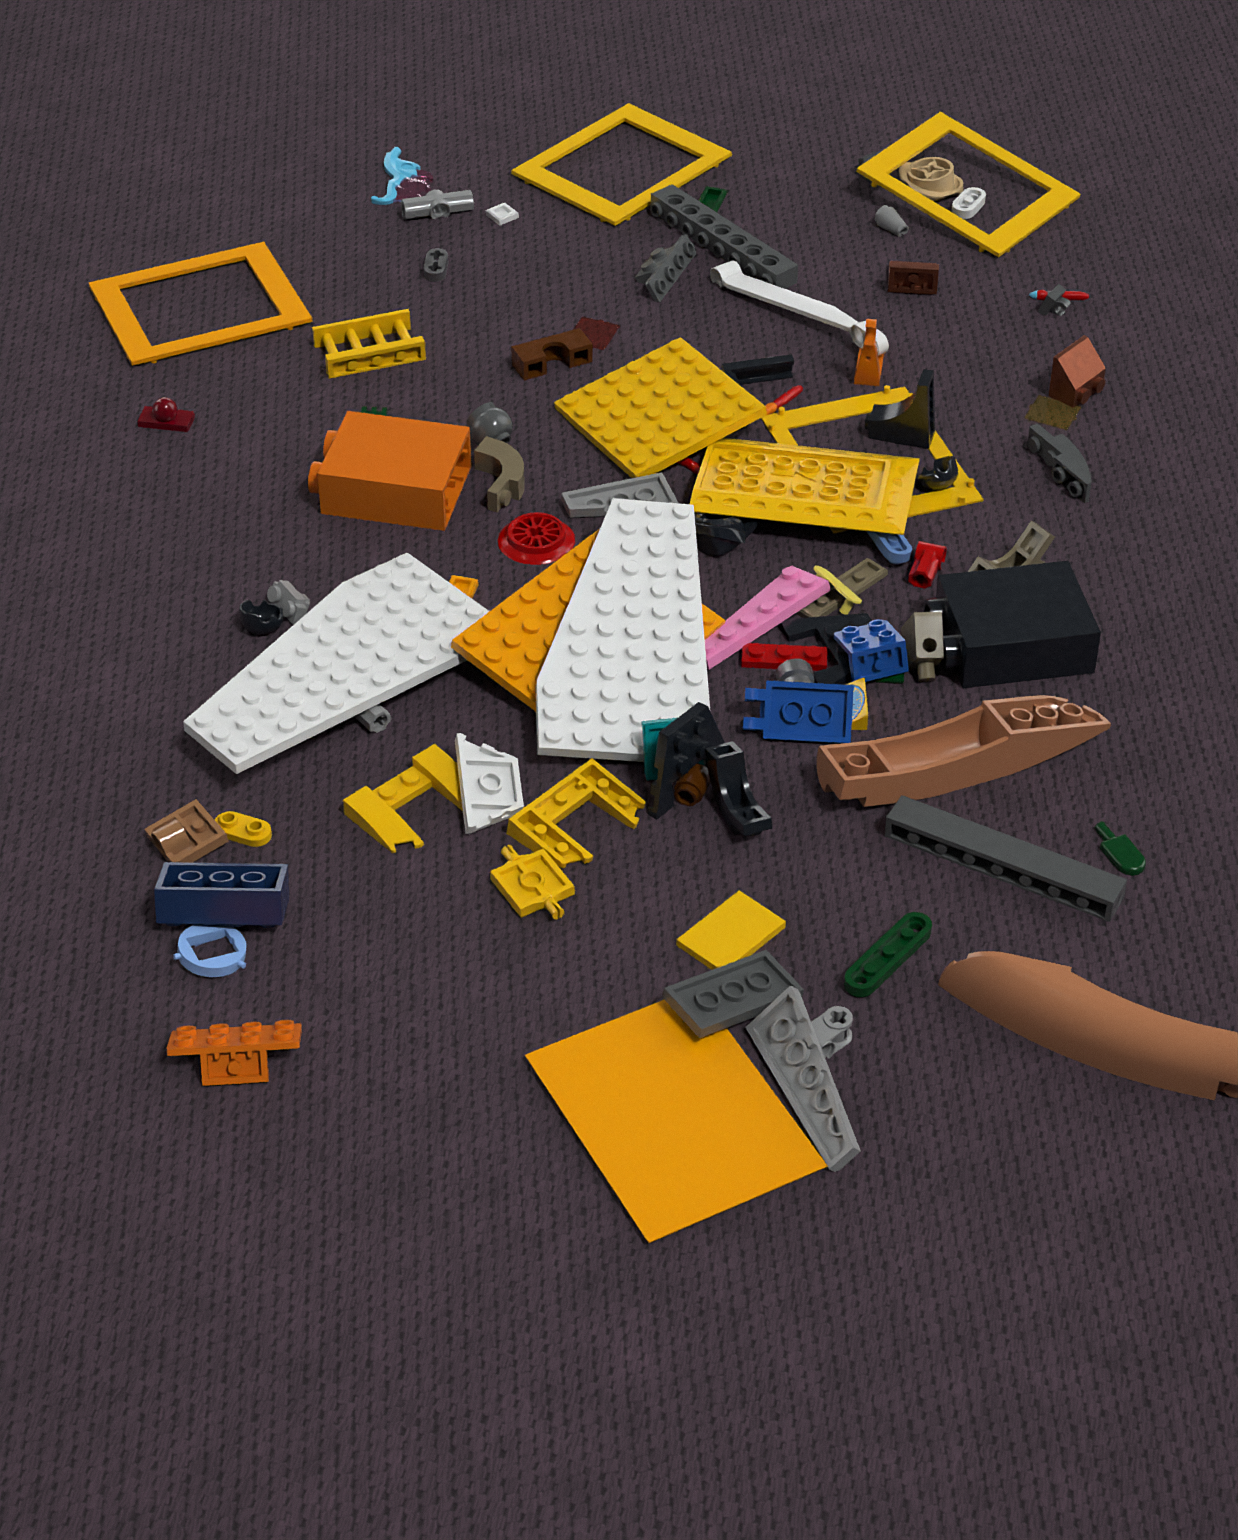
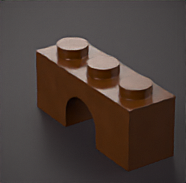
(570, 347)

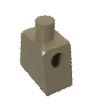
(924, 643)

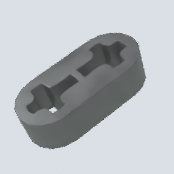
(432, 264)

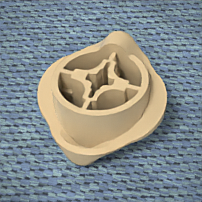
(932, 177)

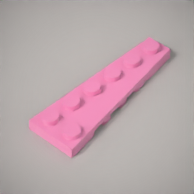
(767, 609)

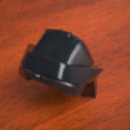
(721, 532)

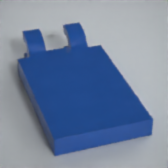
(802, 711)

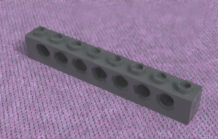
(723, 237)

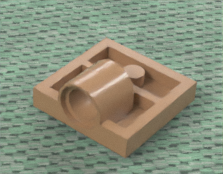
(186, 834)

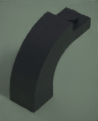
(733, 792)

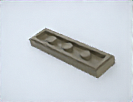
(856, 579)

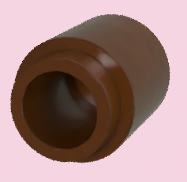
(692, 786)

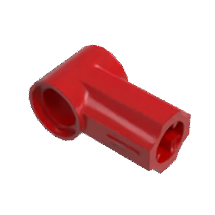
(926, 564)

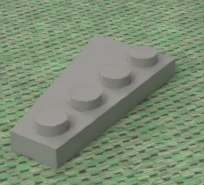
(597, 499)

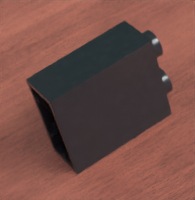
(1015, 624)

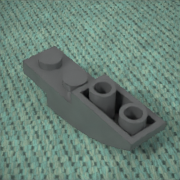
(1067, 461)

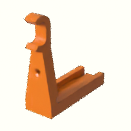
(868, 362)

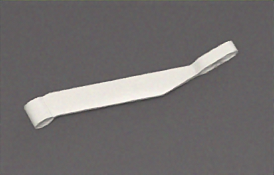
(731, 277)

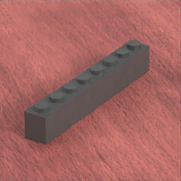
(1006, 858)

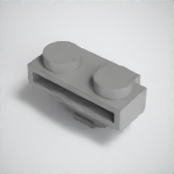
(289, 599)

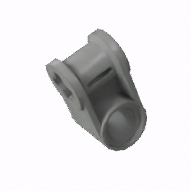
(832, 1029)

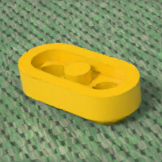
(244, 828)

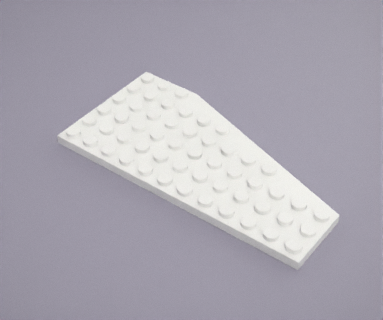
(627, 638)

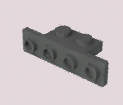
(665, 267)

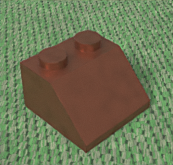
(1077, 373)

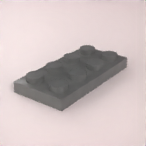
(729, 993)

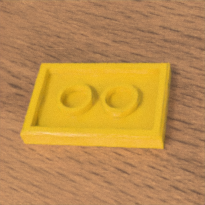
(731, 932)

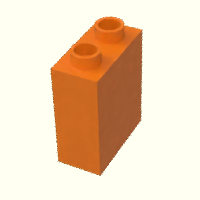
(392, 470)

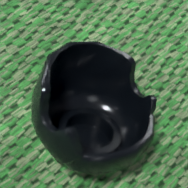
(941, 476)
(261, 618)

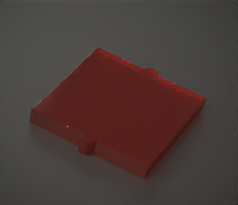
(597, 331)

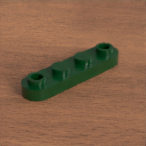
(887, 954)

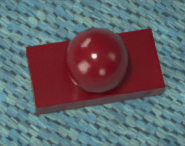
(166, 416)

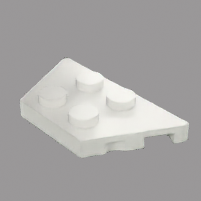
(487, 784)

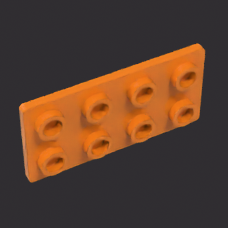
(234, 1053)

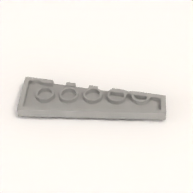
(798, 1064)

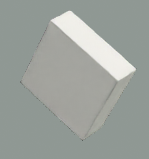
(502, 214)

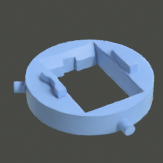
(215, 966)

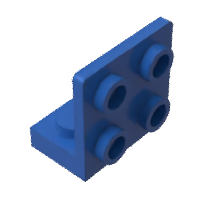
(873, 650)

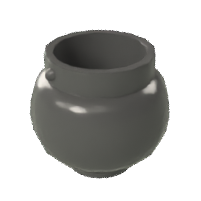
(490, 422)

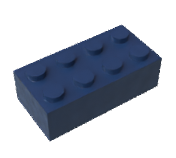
(222, 894)

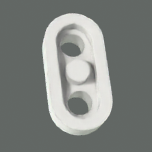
(969, 202)

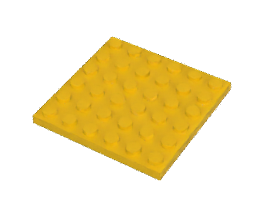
(660, 409)

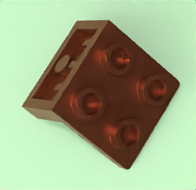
(913, 277)

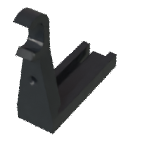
(759, 370)

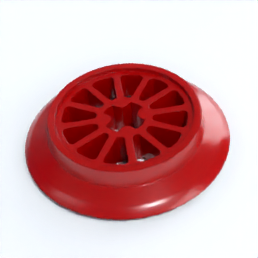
(536, 539)

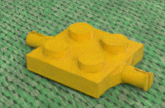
(532, 882)

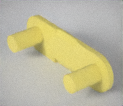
(851, 597)

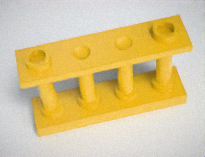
(372, 357)

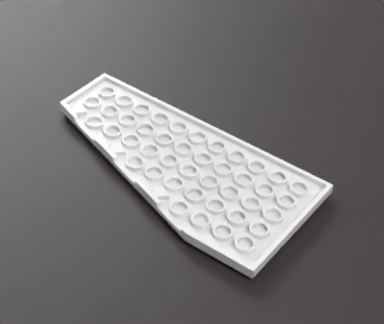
(337, 661)

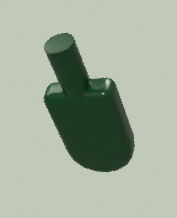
(1120, 851)

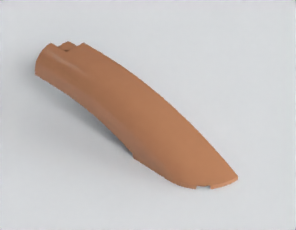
(958, 752)
(1094, 1025)

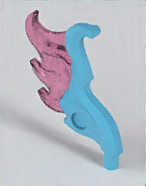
(406, 181)

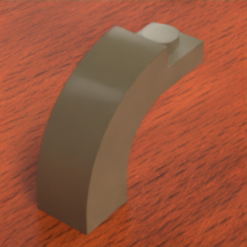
(504, 463)
(1026, 551)

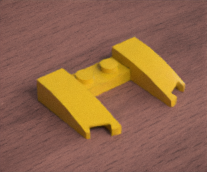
(376, 809)
(536, 823)

